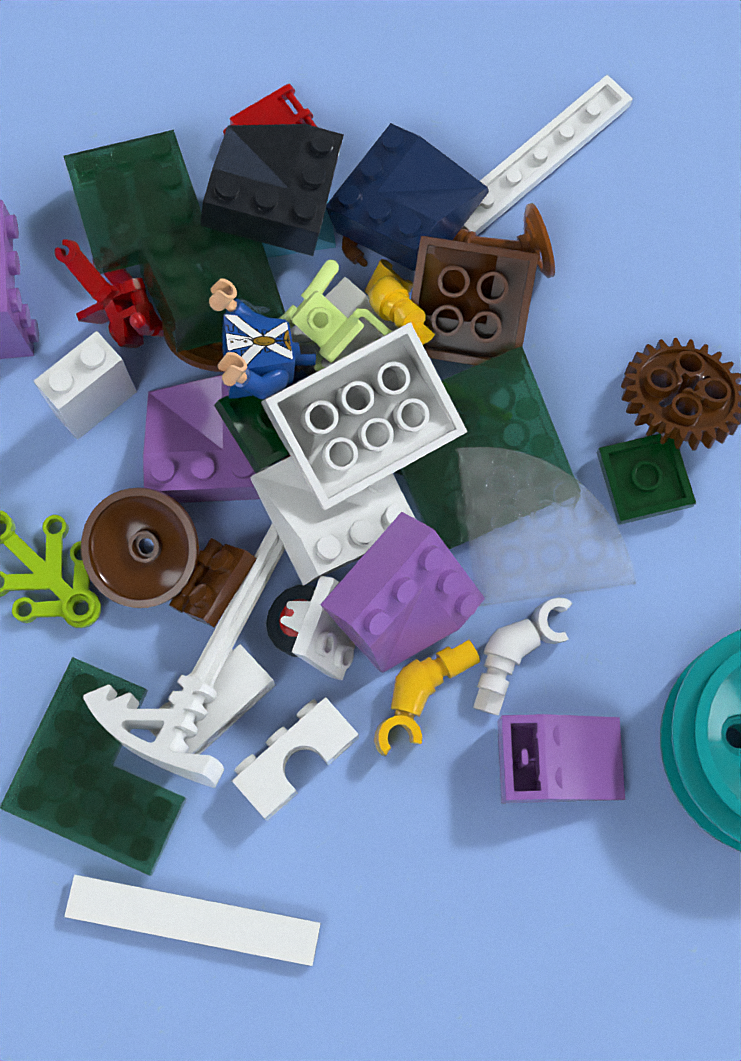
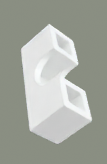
(318, 730)

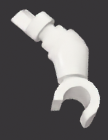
(507, 649)

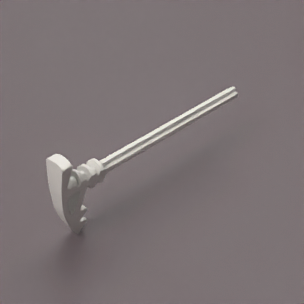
(175, 724)

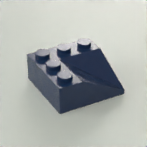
(404, 193)

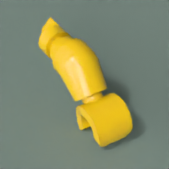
(391, 301)
(416, 684)

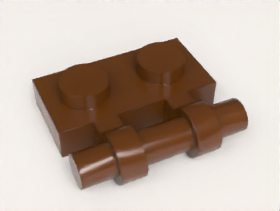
(214, 582)

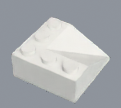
(329, 538)

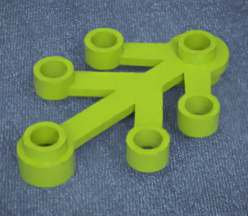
(48, 576)

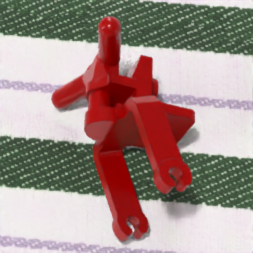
(121, 303)

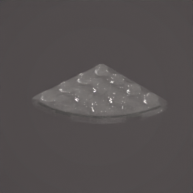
(536, 529)

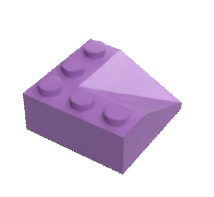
(16, 327)
(191, 448)
(402, 594)

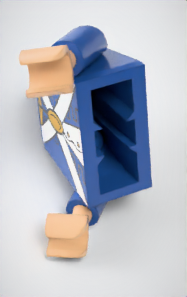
(256, 348)

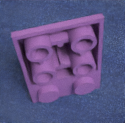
(560, 758)

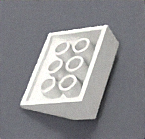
(364, 416)

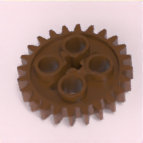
(693, 385)

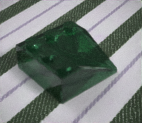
(131, 194)
(186, 264)

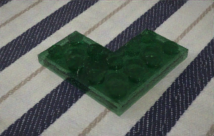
(75, 789)

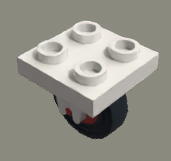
(307, 631)

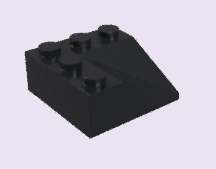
(272, 184)

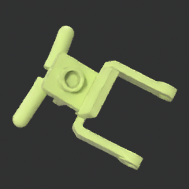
(324, 322)

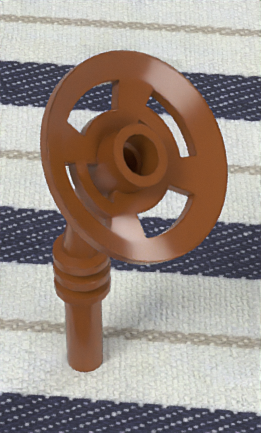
(533, 240)

